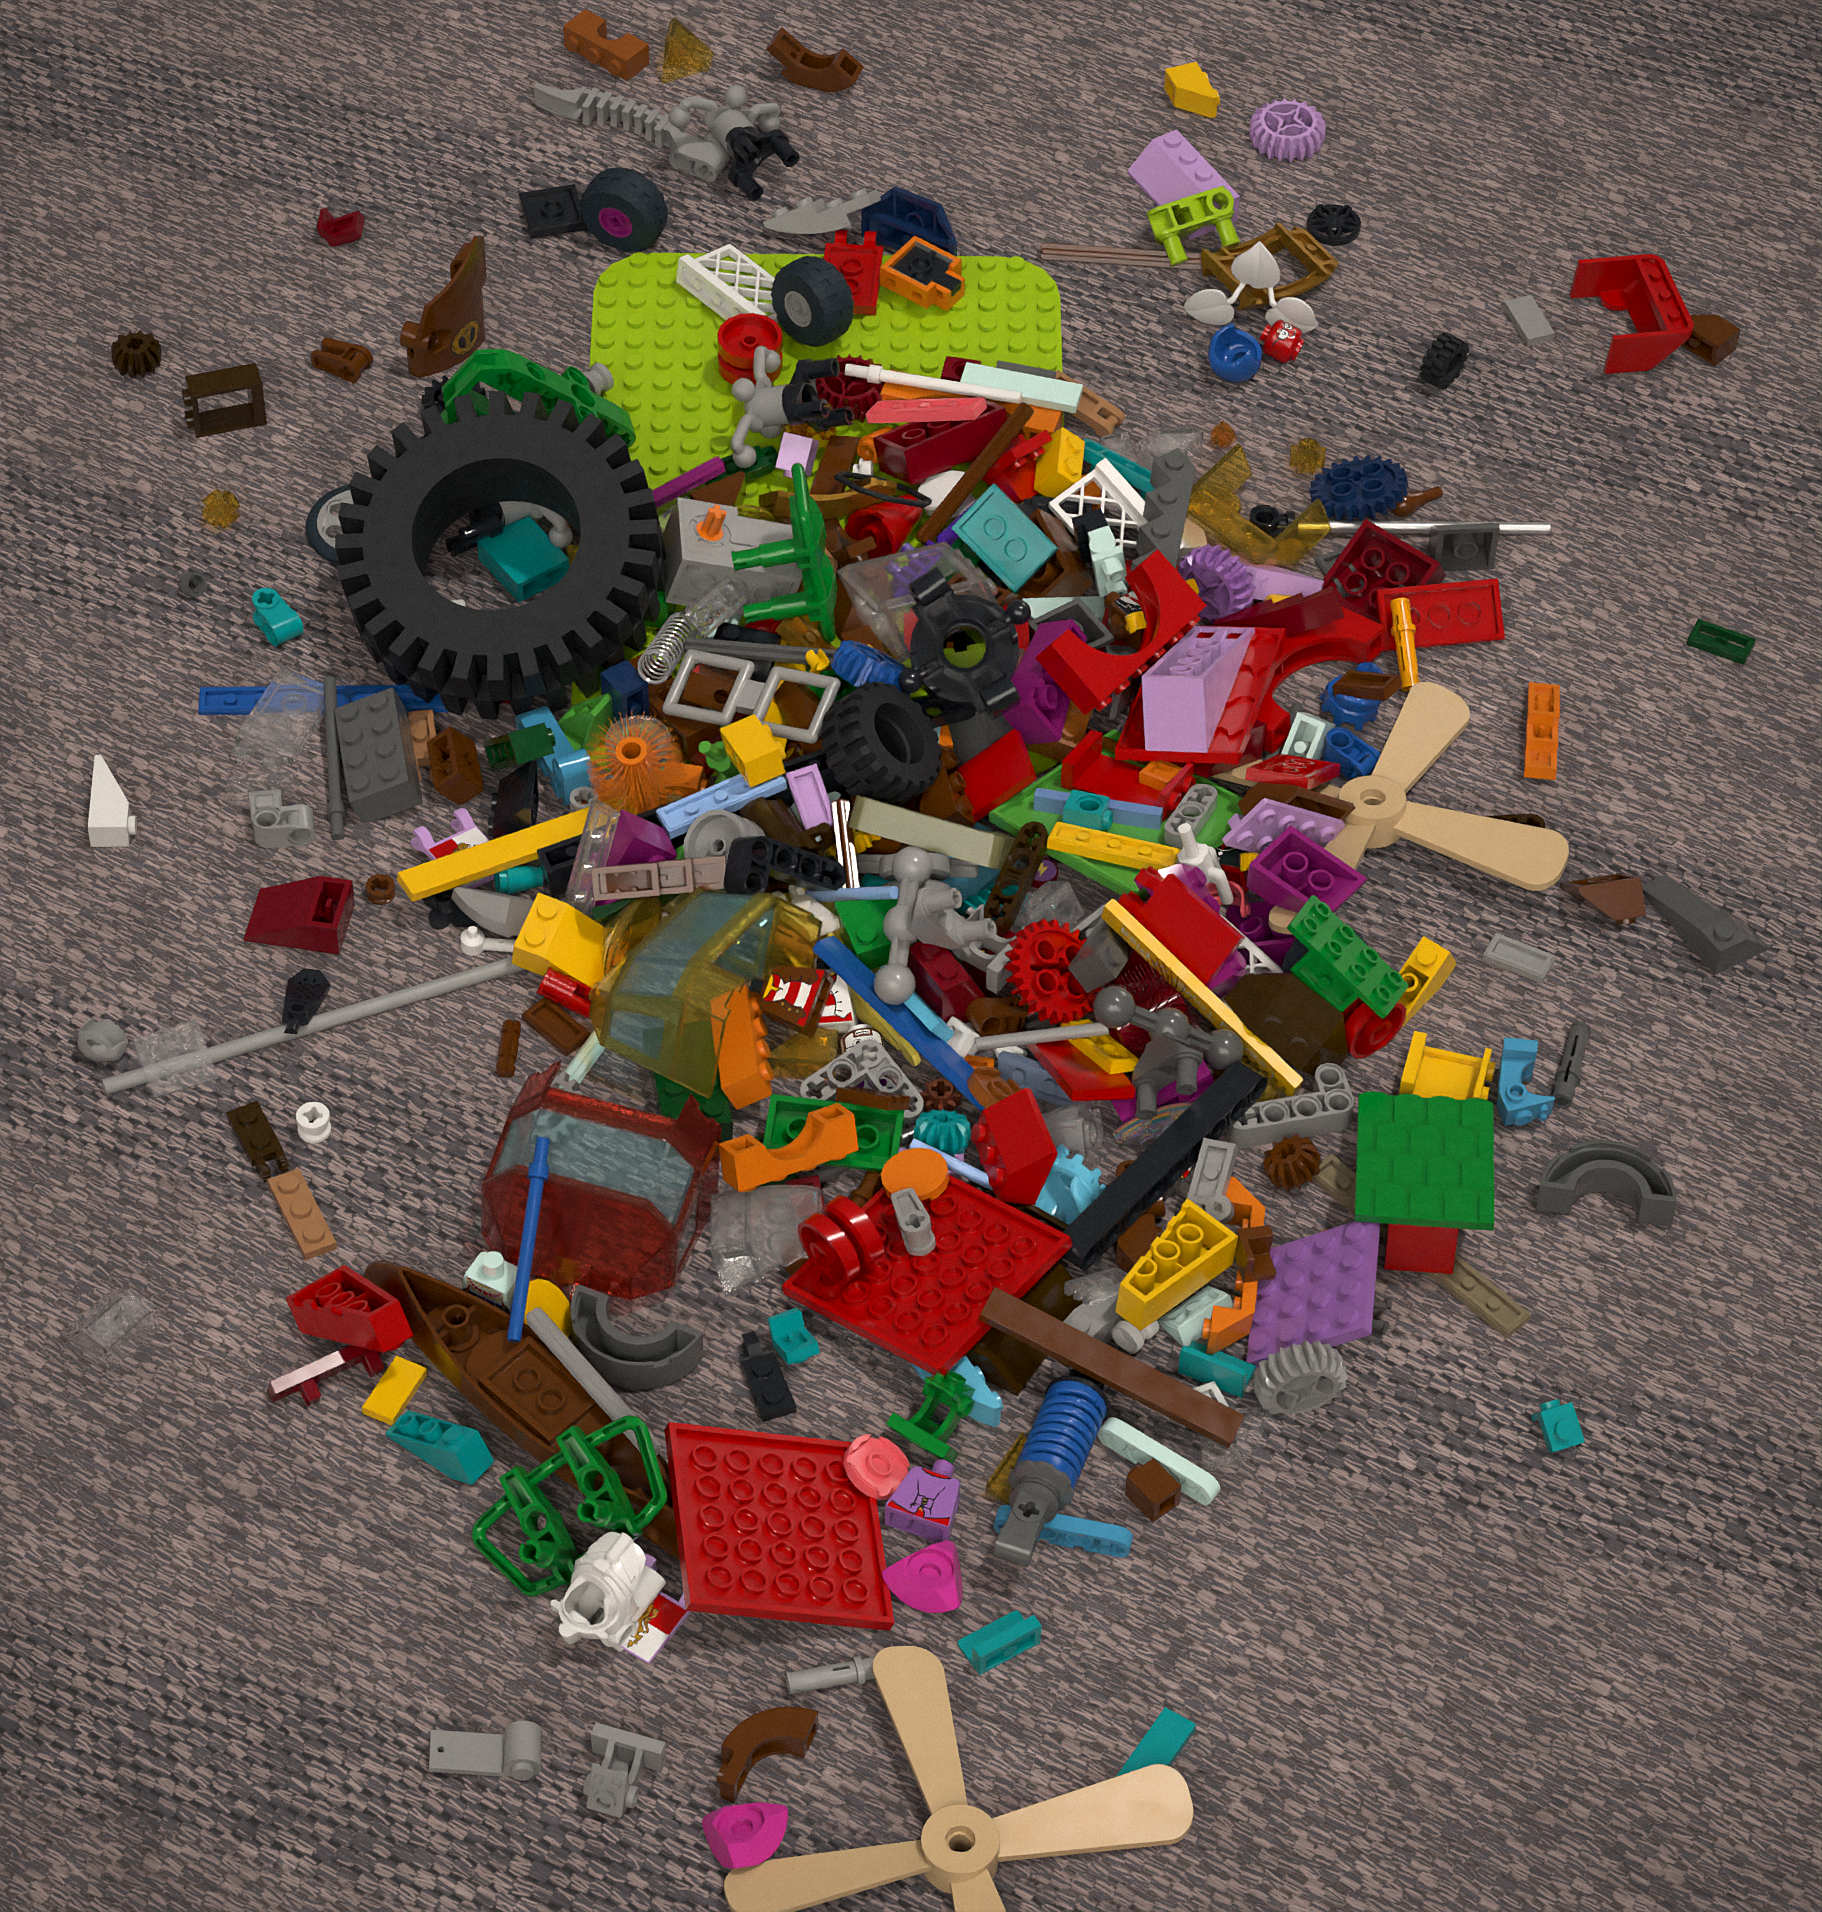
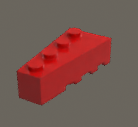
(350, 1311)

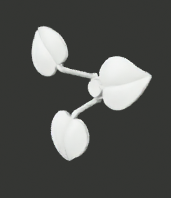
(1260, 271)

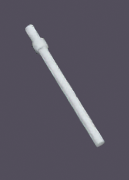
(876, 374)

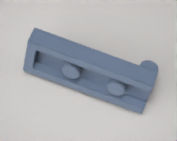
(1031, 1075)

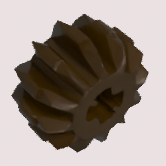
(136, 354)

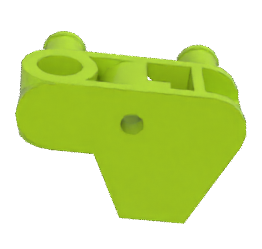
(1189, 214)

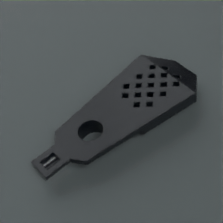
(303, 998)

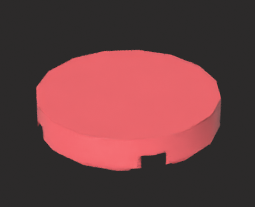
(875, 1466)

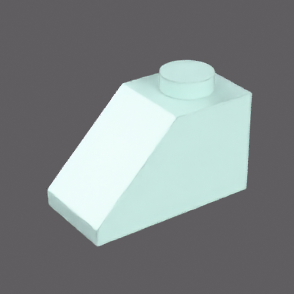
(1307, 736)

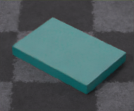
(1004, 538)

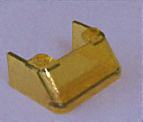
(1217, 512)

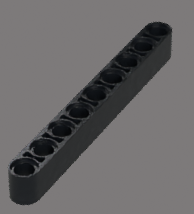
(1162, 1163)

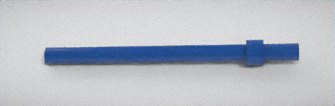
(537, 1174)

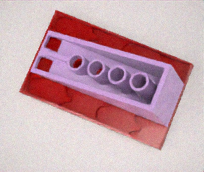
(1202, 696)

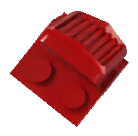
(1017, 467)

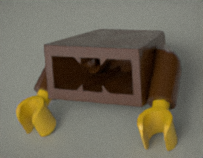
(1127, 618)

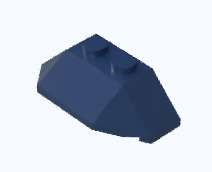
(905, 214)

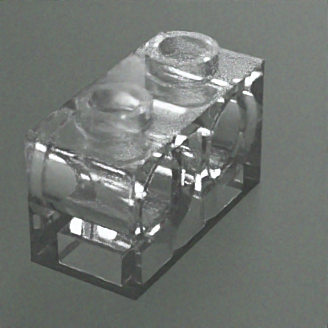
(1050, 902)

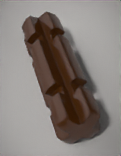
(508, 1048)

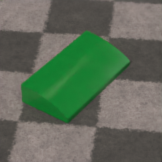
(877, 1130)

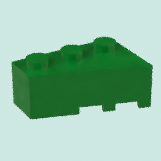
(863, 929)

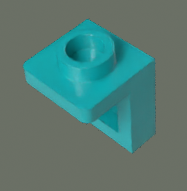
(791, 1337)
(1559, 1425)

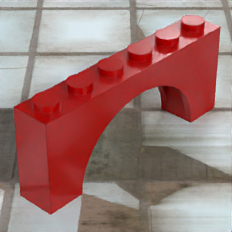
(1345, 639)

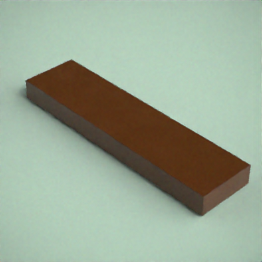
(838, 457)

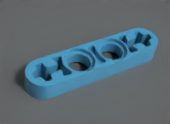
(1064, 1531)

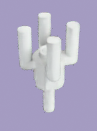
(1205, 859)

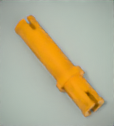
(1404, 632)

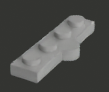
(1212, 1179)

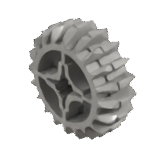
(1300, 1378)

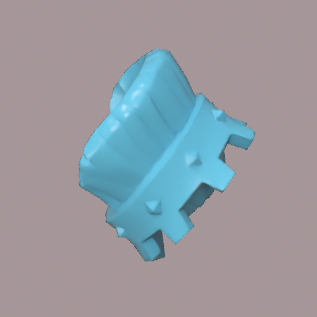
(1069, 1187)

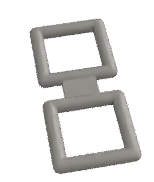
(750, 696)

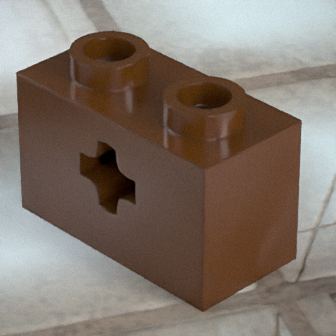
(455, 766)

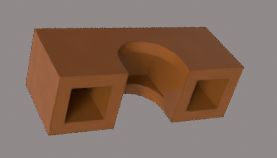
(588, 37)

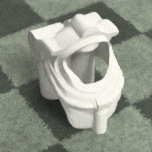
(608, 1592)

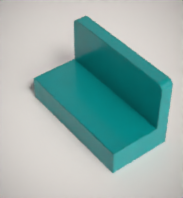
(1227, 1371)
(1000, 1641)

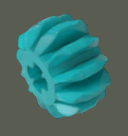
(943, 1131)

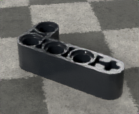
(758, 857)

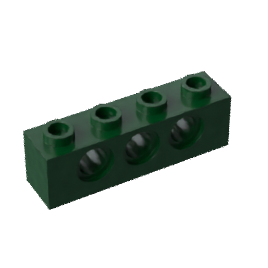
(519, 746)

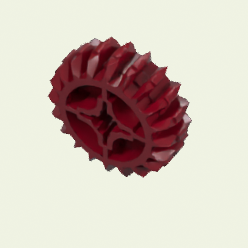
(850, 390)

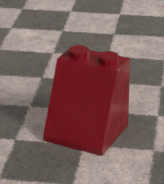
(942, 981)

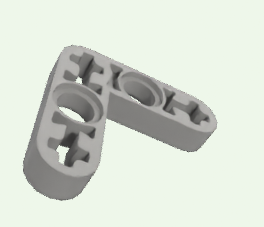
(869, 1070)

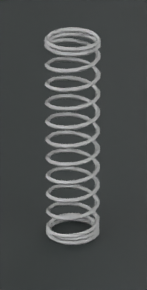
(656, 643)

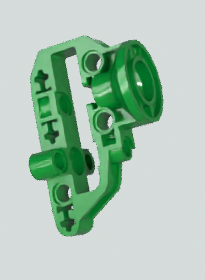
(517, 375)

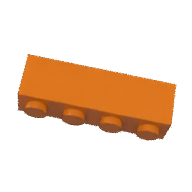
(744, 1052)

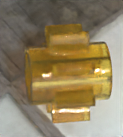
(1307, 456)
(220, 508)

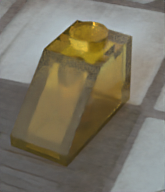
(803, 1055)

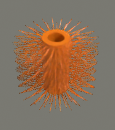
(636, 767)

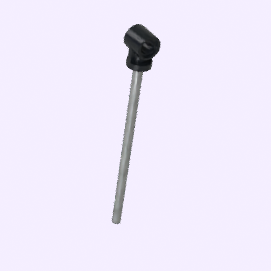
(1272, 523)

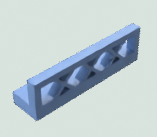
(1124, 812)

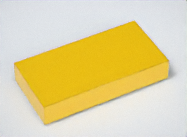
(394, 1390)

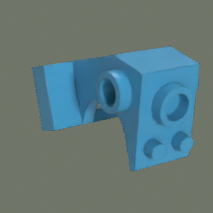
(1516, 1066)

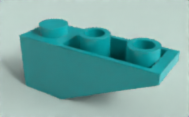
(442, 1444)

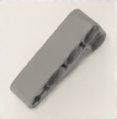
(1310, 1114)

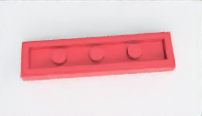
(926, 410)

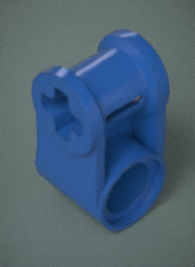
(1350, 753)

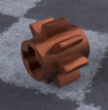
(940, 1095)

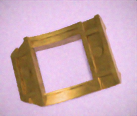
(1298, 242)
(831, 505)

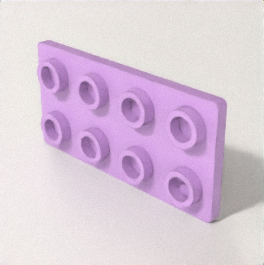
(1271, 819)

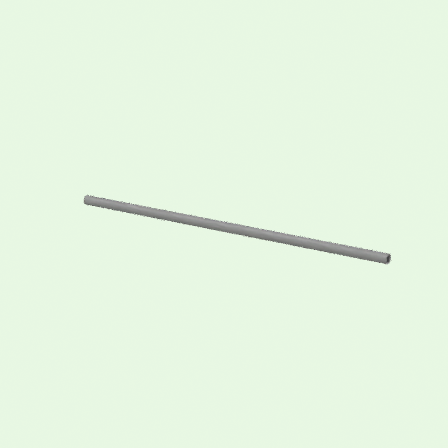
(337, 1017)

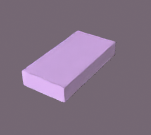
(810, 796)

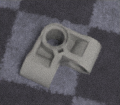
(279, 824)

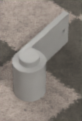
(507, 1755)

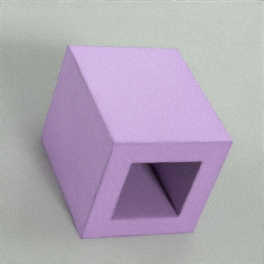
(796, 450)

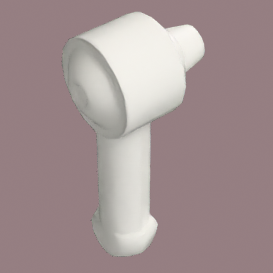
(474, 942)

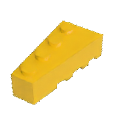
(1176, 1266)

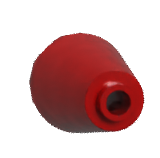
(887, 524)

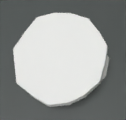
(939, 486)

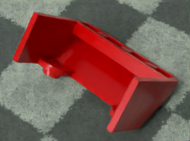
(1652, 300)

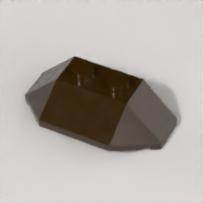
(1290, 1019)

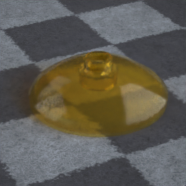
(629, 929)

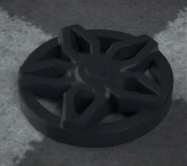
(1334, 224)

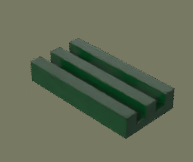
(1720, 645)

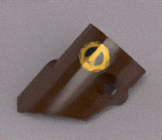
(453, 320)

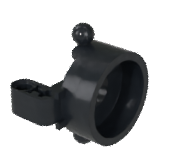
(940, 613)

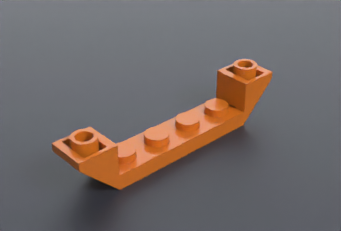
(1234, 1323)

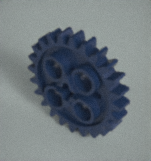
(1359, 487)

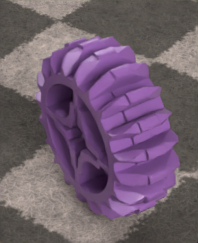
(1220, 579)

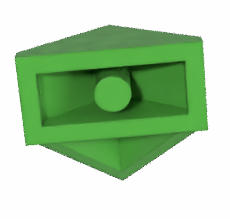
(583, 720)

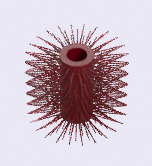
(1165, 997)

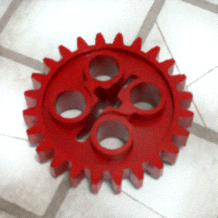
(1052, 986)

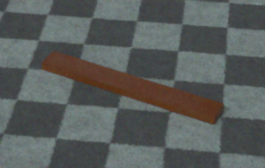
(1111, 1367)

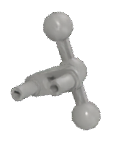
(922, 917)

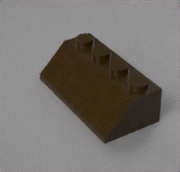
(1009, 1361)

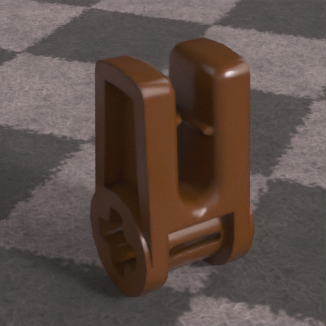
(341, 359)

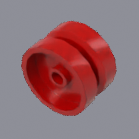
(739, 339)
(1368, 1031)
(840, 1240)

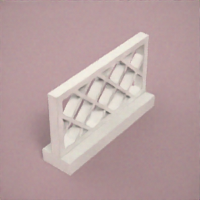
(715, 293)
(1119, 494)

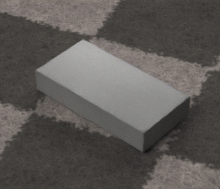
(1529, 320)
(1519, 958)

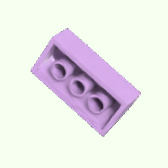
(1175, 170)

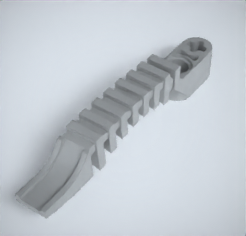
(687, 152)

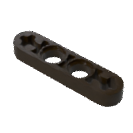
(1019, 877)

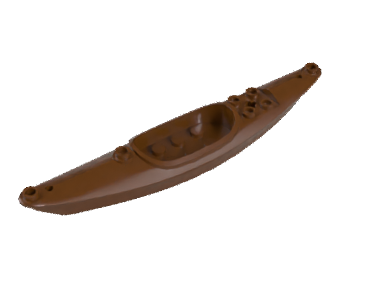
(517, 1384)

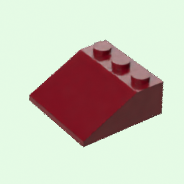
(1381, 563)

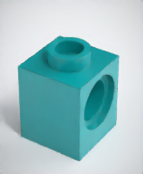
(1088, 811)

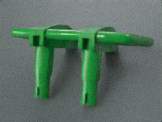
(808, 551)
(604, 1507)

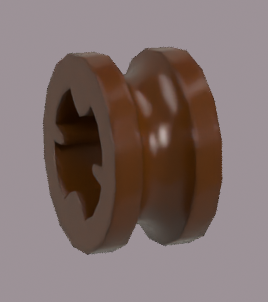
(383, 882)

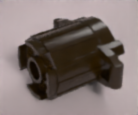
(782, 825)

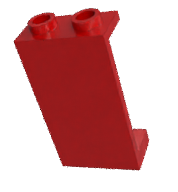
(1099, 774)

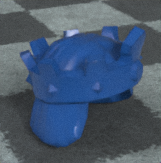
(1348, 708)

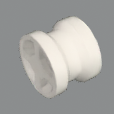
(320, 1128)

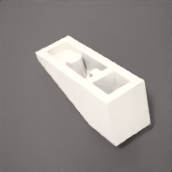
(109, 810)

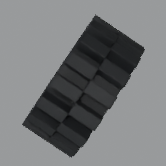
(1444, 360)

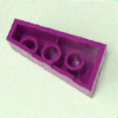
(1043, 702)

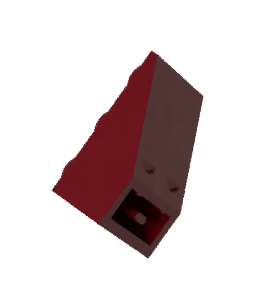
(303, 914)

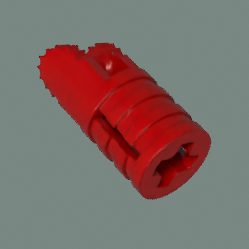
(565, 991)

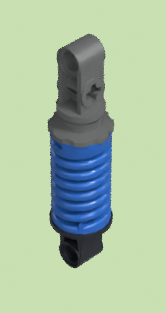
(1051, 1461)

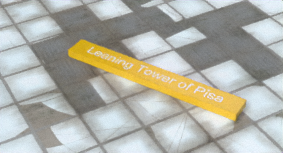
(1203, 999)

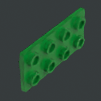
(1340, 963)

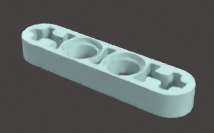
(1141, 1448)

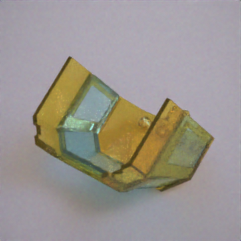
(670, 999)

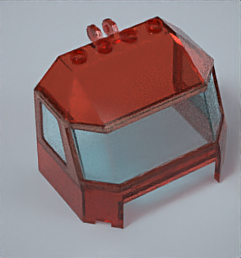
(619, 1192)

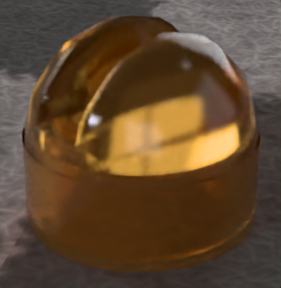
(1223, 435)

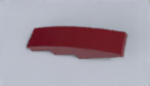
(1293, 613)

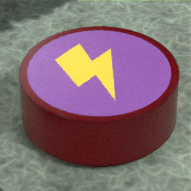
(1047, 872)

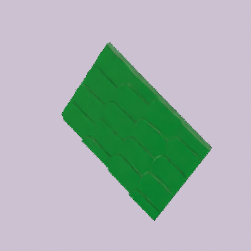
(1424, 1174)

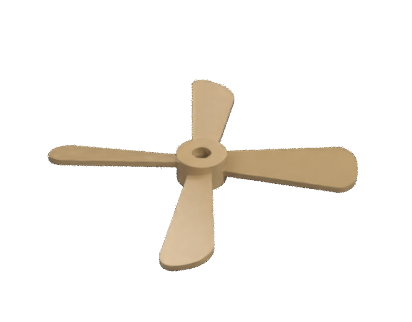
(1381, 816)
(1115, 1814)

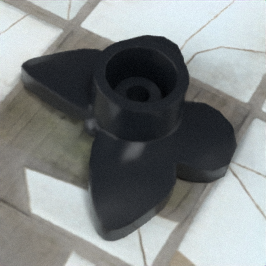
(446, 911)

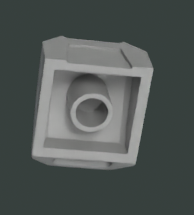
(493, 910)

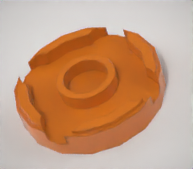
(916, 1169)

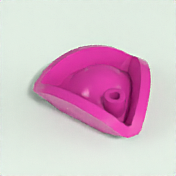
(928, 1578)
(745, 1833)

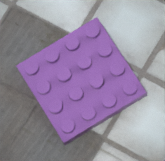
(1318, 1292)

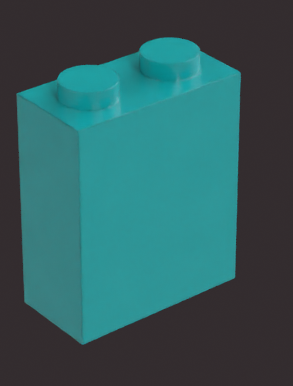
(523, 559)

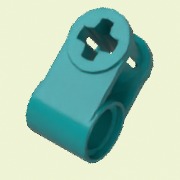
(275, 617)

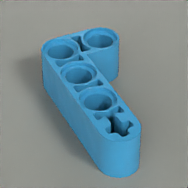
(565, 766)

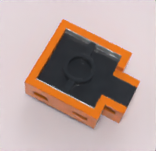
(924, 275)

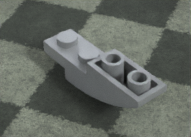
(819, 216)

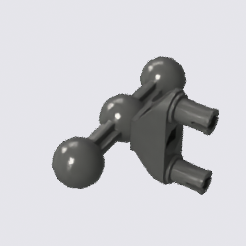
(1174, 1047)

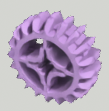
(1287, 130)

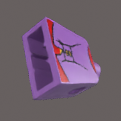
(925, 1502)

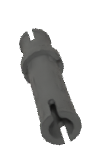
(1569, 1074)

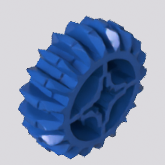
(864, 664)

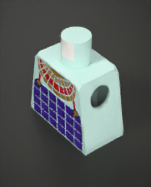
(491, 1280)

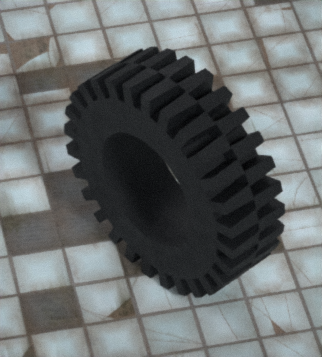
(481, 463)

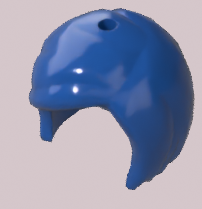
(1234, 354)

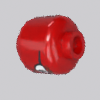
(1282, 341)

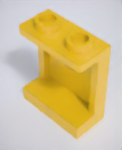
(1445, 1073)

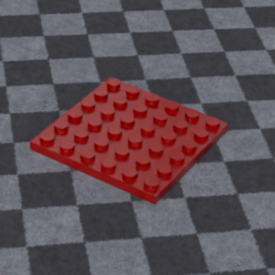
(932, 1302)
(775, 1529)

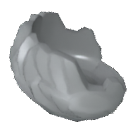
(102, 1040)

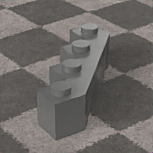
(1166, 507)

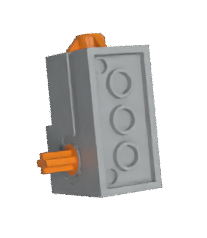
(700, 547)

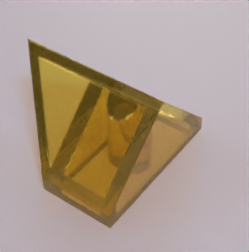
(684, 53)

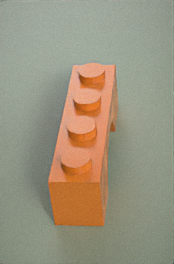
(825, 1137)

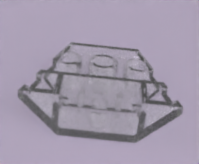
(758, 1230)

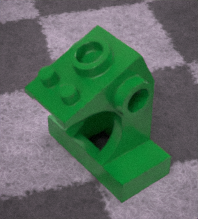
(950, 1391)

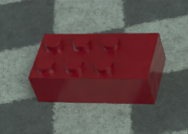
(933, 447)

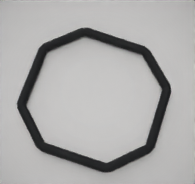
(840, 478)

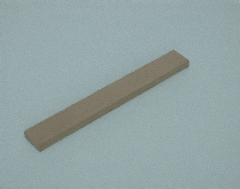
(1465, 1282)

